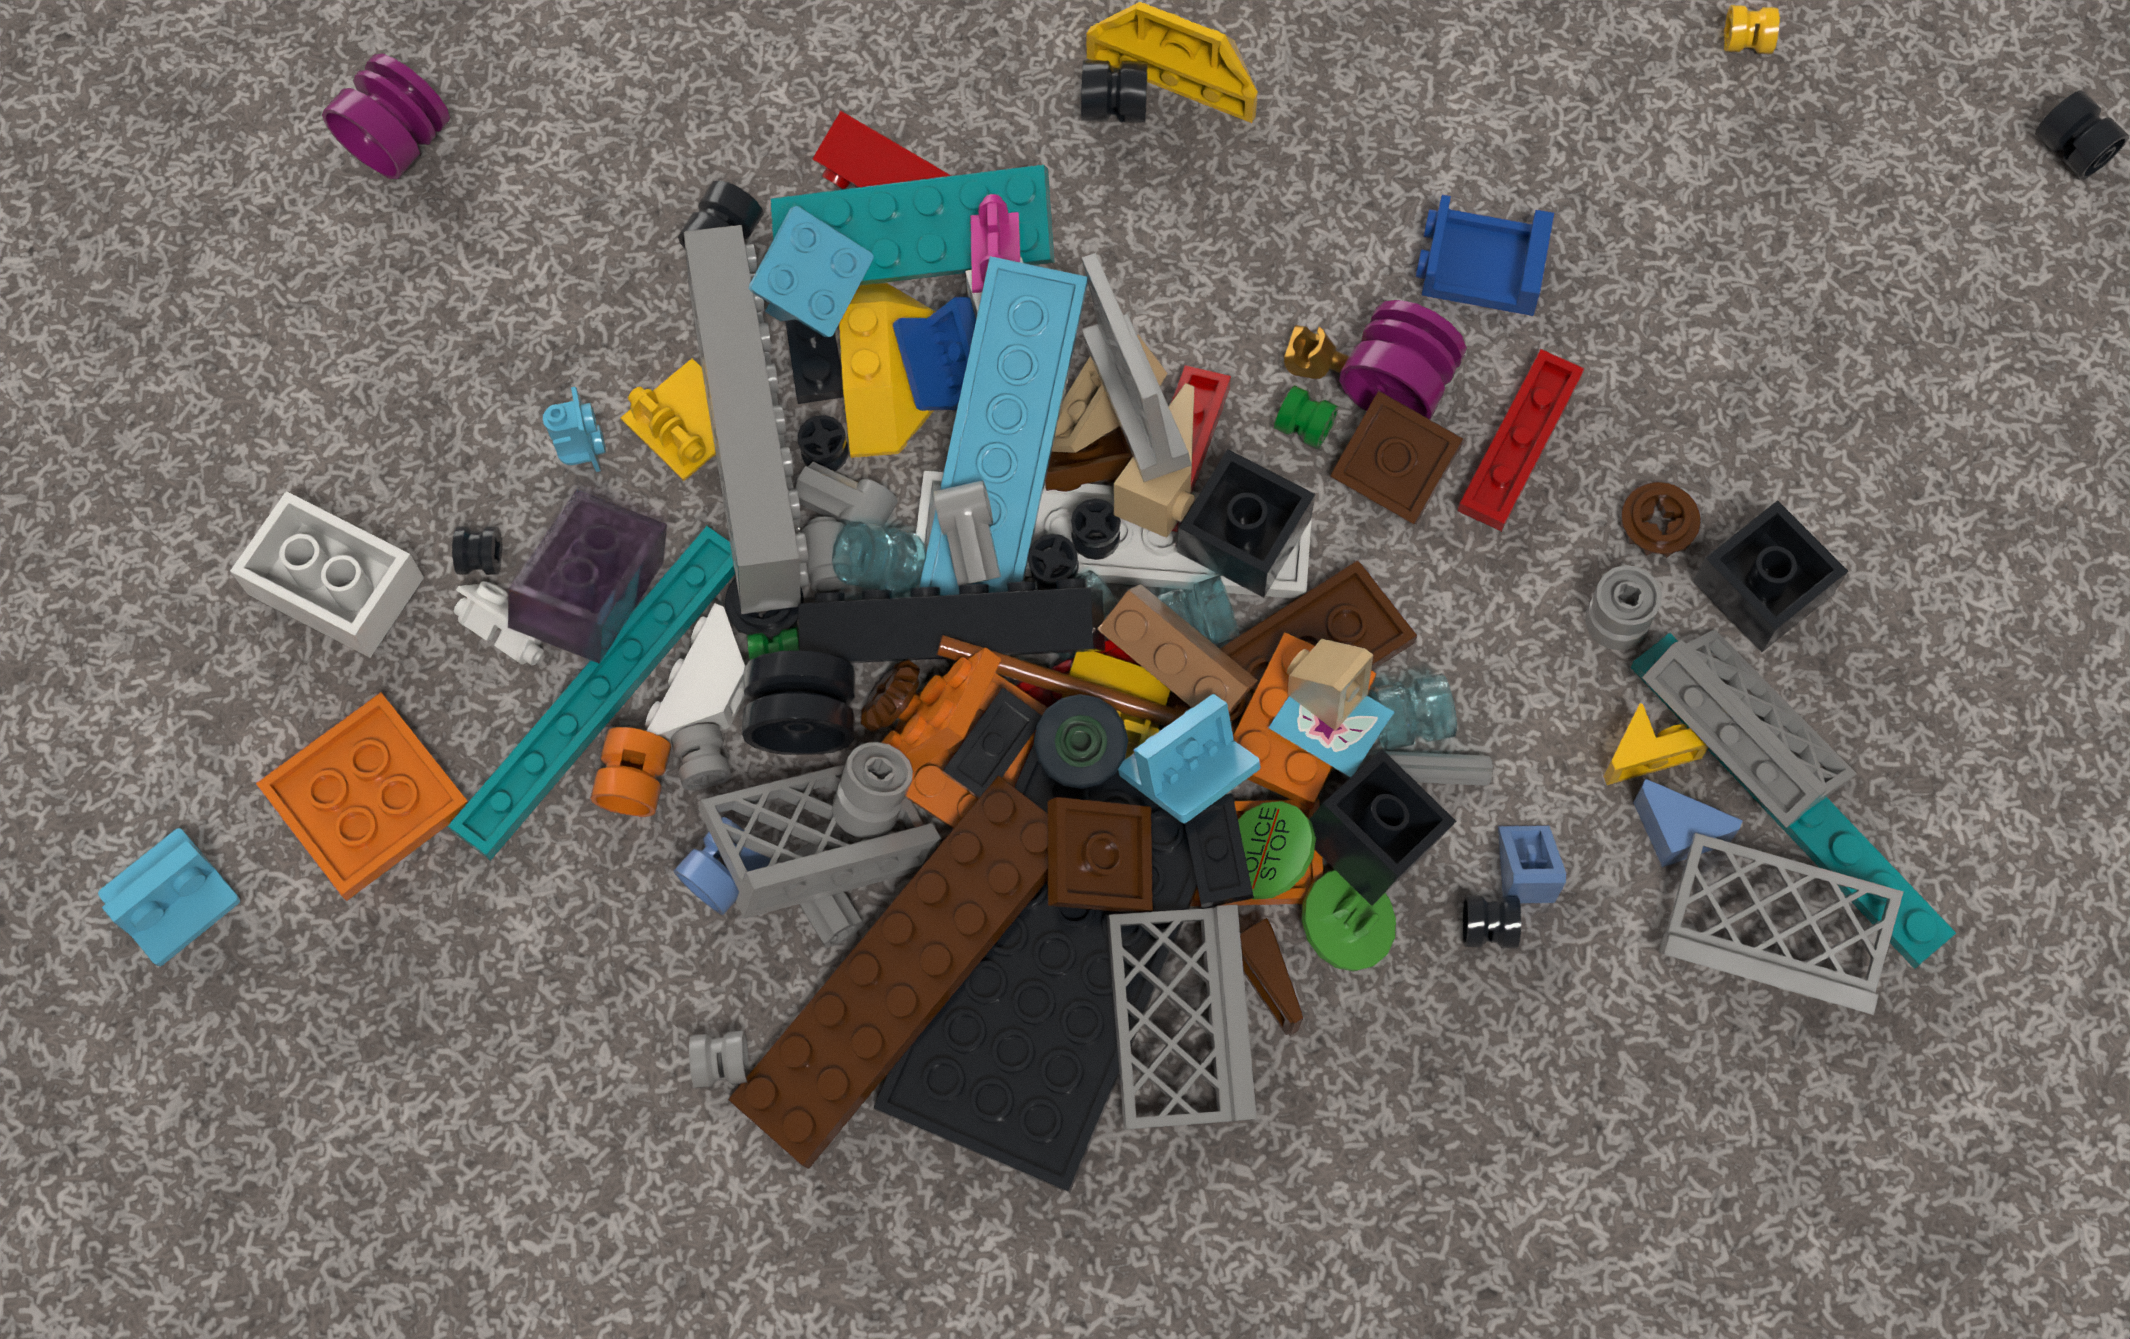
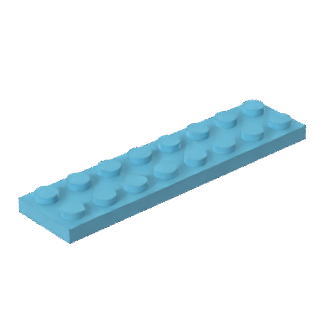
(1010, 409)

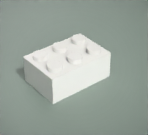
(327, 574)

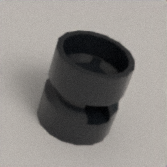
(1114, 91)
(2081, 134)
(724, 207)

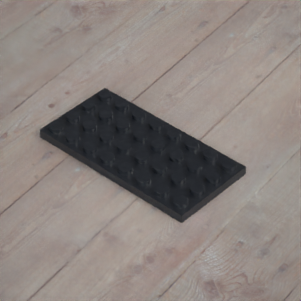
(1030, 1036)

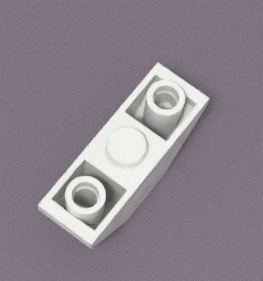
(705, 684)

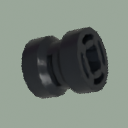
(1491, 921)

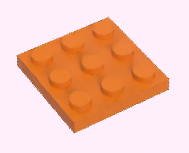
(363, 796)

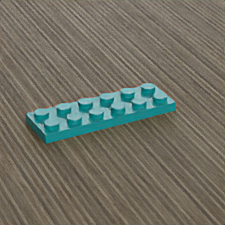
(926, 223)

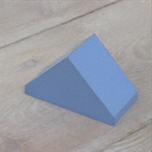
(1674, 819)
(1530, 864)

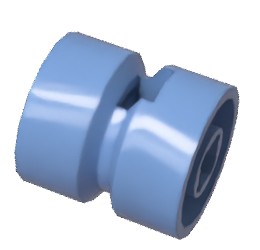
(711, 879)

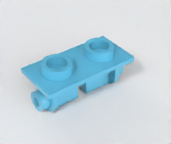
(575, 432)

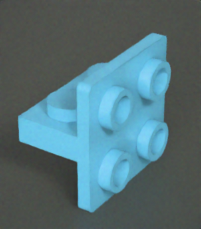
(810, 273)
(1190, 761)
(168, 897)

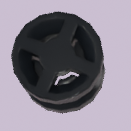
(820, 433)
(1095, 517)
(477, 550)
(1055, 552)

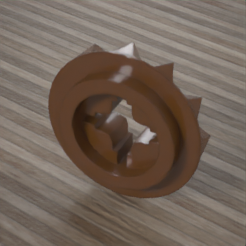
(1672, 504)
(890, 696)

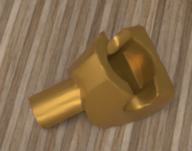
(1312, 354)

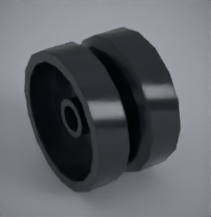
(798, 703)

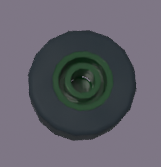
(1064, 749)

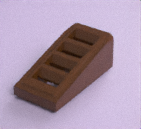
(1269, 976)

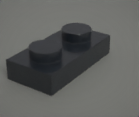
(814, 364)
(992, 743)
(1219, 854)

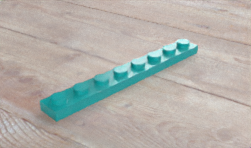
(595, 696)
(1841, 848)

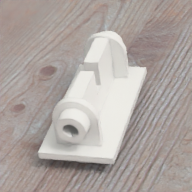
(486, 611)

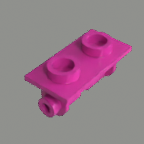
(994, 235)

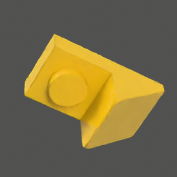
(1644, 753)

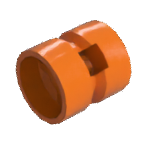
(630, 774)

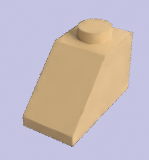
(1330, 680)

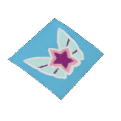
(1339, 748)

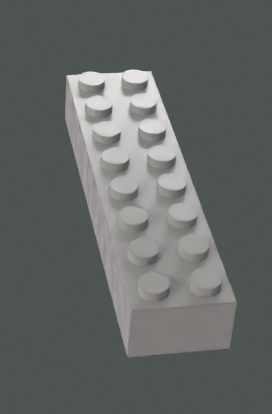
(746, 421)

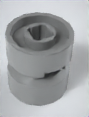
(1623, 607)
(872, 790)

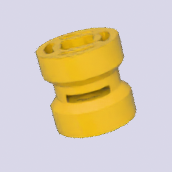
(1751, 29)

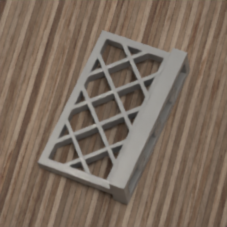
(1131, 382)
(1727, 724)
(816, 875)
(1770, 967)
(1226, 1015)

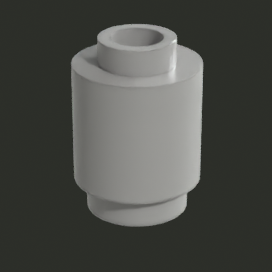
(820, 539)

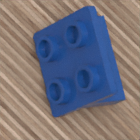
(937, 353)

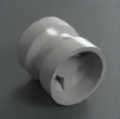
(700, 756)
(707, 1059)

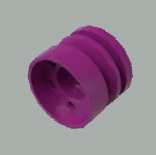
(386, 116)
(1405, 355)

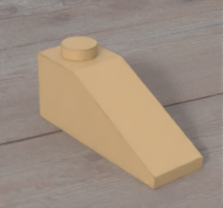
(1087, 409)
(1166, 499)

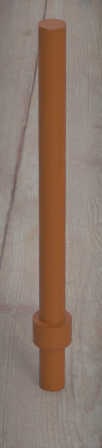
(1066, 684)

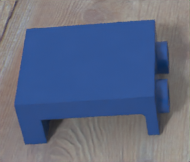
(1484, 259)

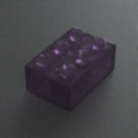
(586, 576)

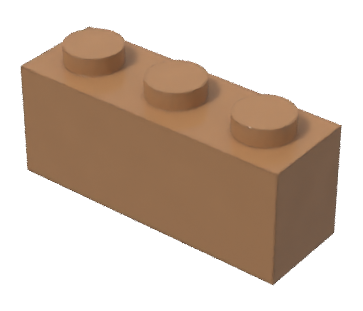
(1174, 650)

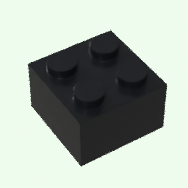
(1245, 523)
(1770, 576)
(1378, 826)

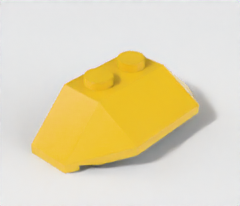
(1179, 57)
(874, 378)

